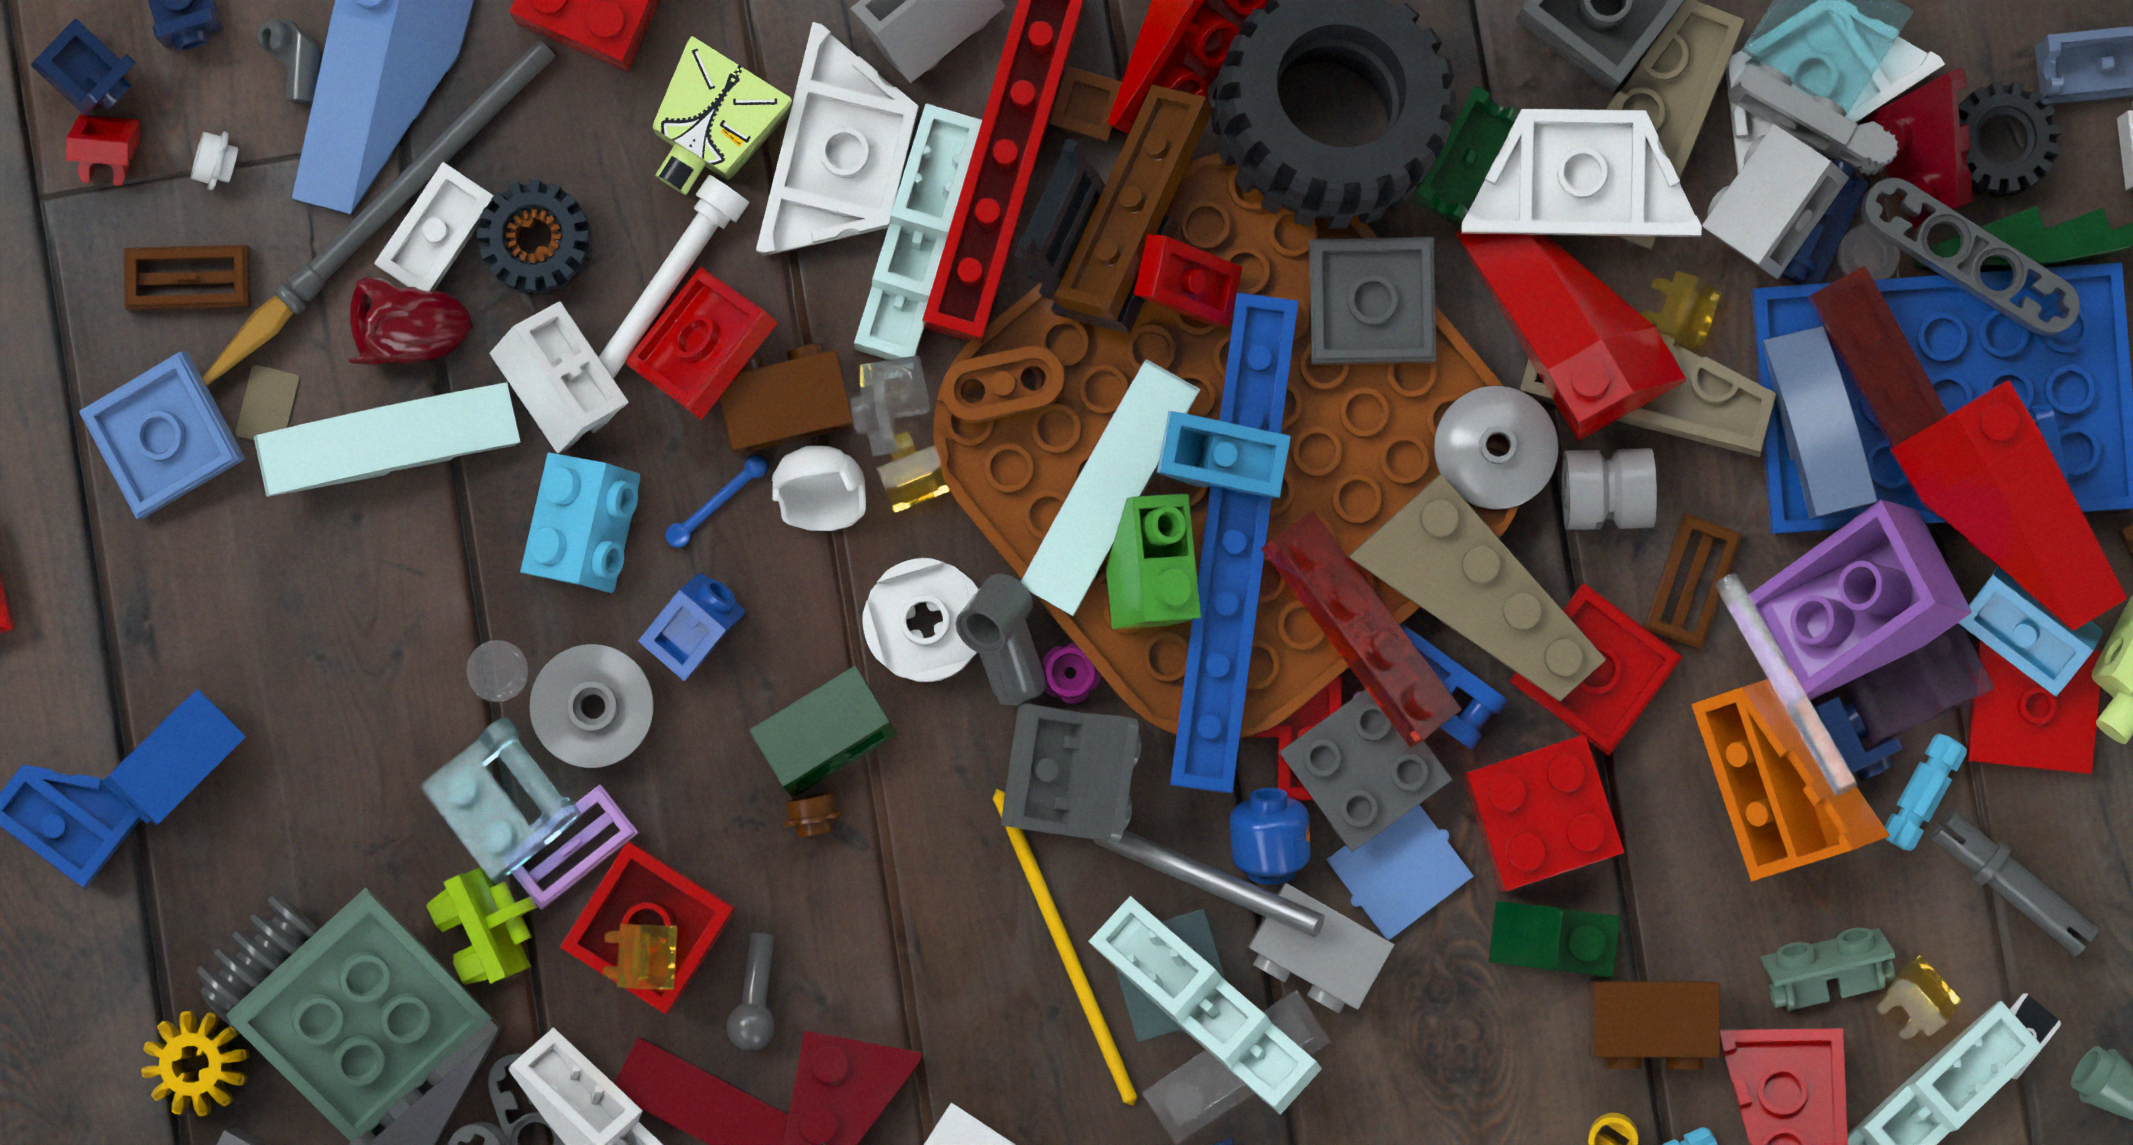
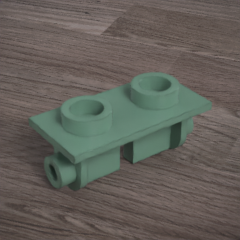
(1856, 958)

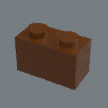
(786, 400)
(1654, 1021)

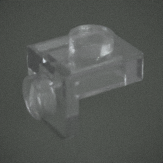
(888, 392)

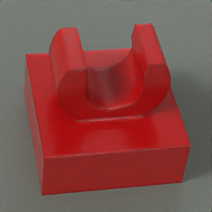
(104, 142)

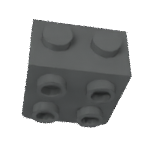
(1071, 773)

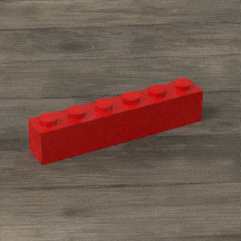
(1002, 167)

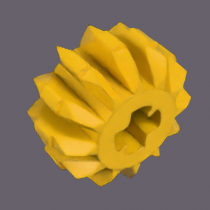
(180, 1047)

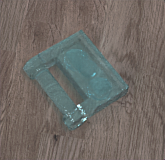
(483, 811)

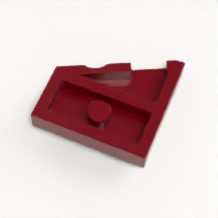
(1930, 142)
(843, 1088)

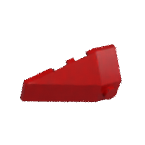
(1179, 50)
(1575, 330)
(2007, 496)

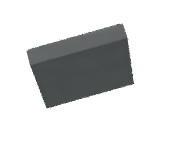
(1372, 301)

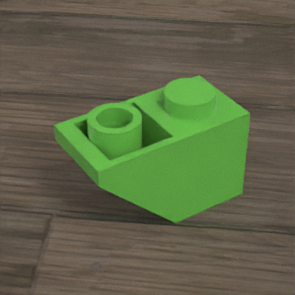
(1153, 564)

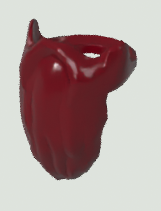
(404, 323)

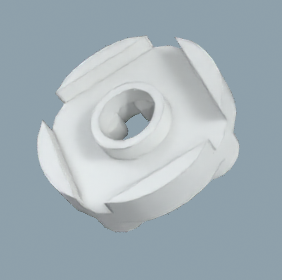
(893, 603)

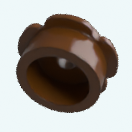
(811, 814)

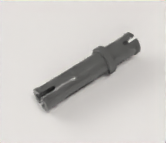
(1994, 865)

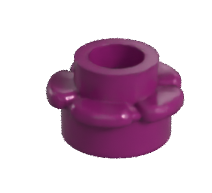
(1073, 689)

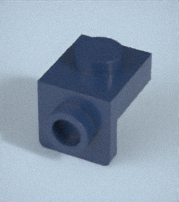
(84, 69)

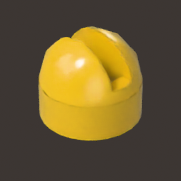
(1617, 1122)

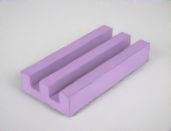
(612, 814)

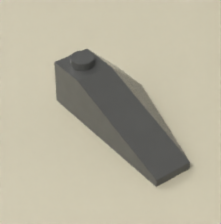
(428, 1112)

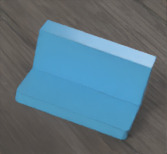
(2028, 633)

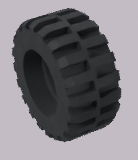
(1314, 176)

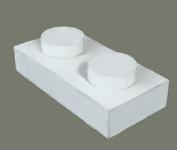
(435, 230)

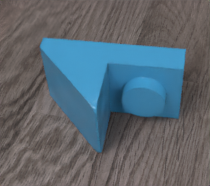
(1223, 455)

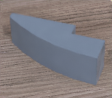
(1818, 423)

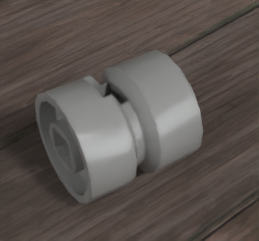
(1609, 489)

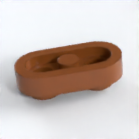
(1002, 380)

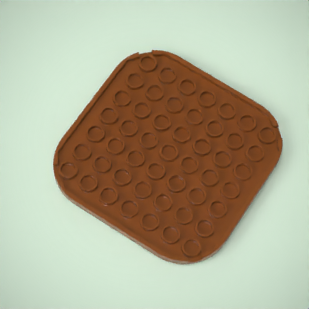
(1352, 455)

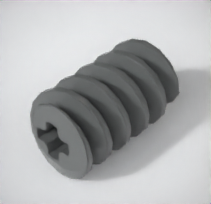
(256, 957)

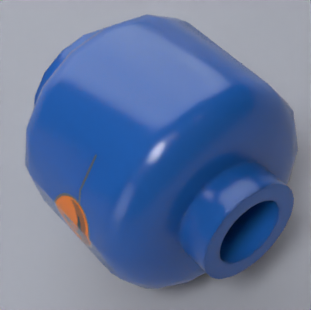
(1270, 836)

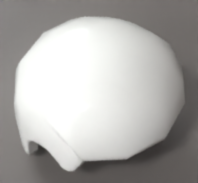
(819, 489)

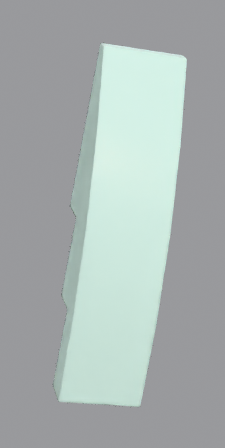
(917, 234)
(386, 439)
(1115, 471)
(1205, 1005)
(1951, 1083)

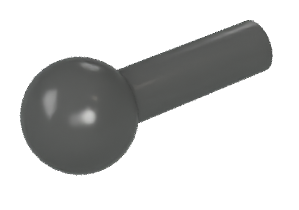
(752, 1023)

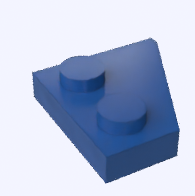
(65, 820)

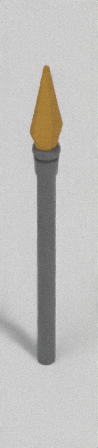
(311, 278)

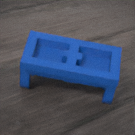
(174, 758)

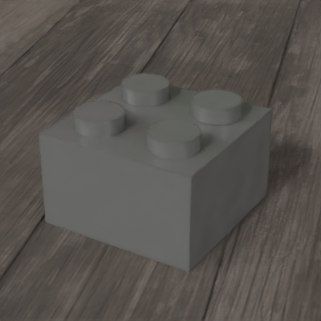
(1598, 35)

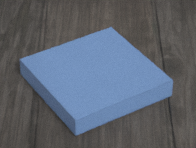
(162, 435)

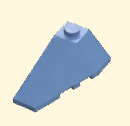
(370, 88)

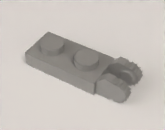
(1813, 121)

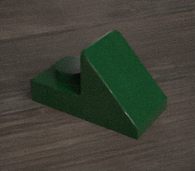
(1554, 938)

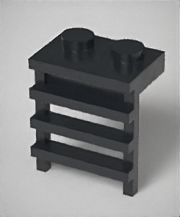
(1059, 227)

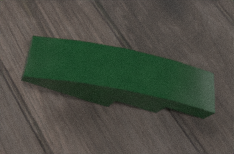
(2066, 243)

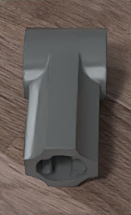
(998, 630)

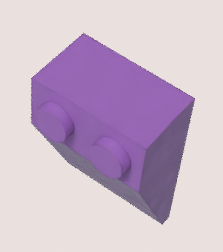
(1861, 598)

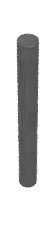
(1217, 882)

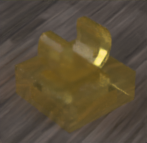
(1686, 310)
(912, 475)
(644, 956)
(1922, 996)

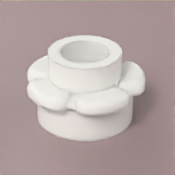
(214, 159)

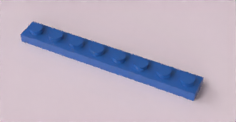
(1232, 555)

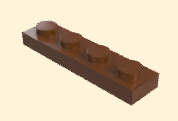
(1133, 202)

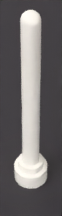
(715, 208)

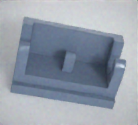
(2085, 65)

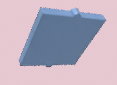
(1401, 872)

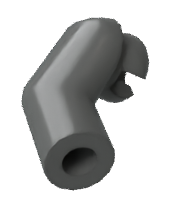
(296, 53)

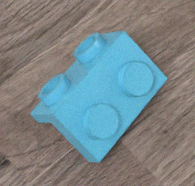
(581, 522)

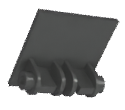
(1363, 770)

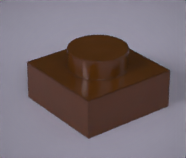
(1085, 104)

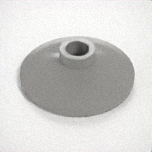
(1490, 479)
(559, 700)

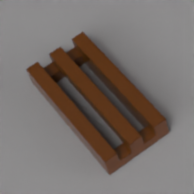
(239, 277)
(1674, 630)

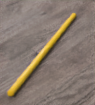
(1069, 957)

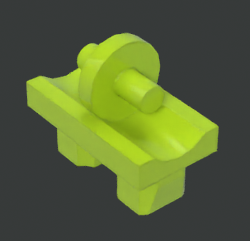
(491, 923)

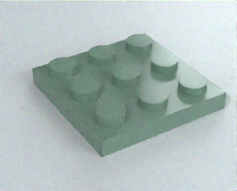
(358, 1015)

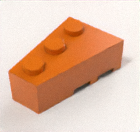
(1774, 786)

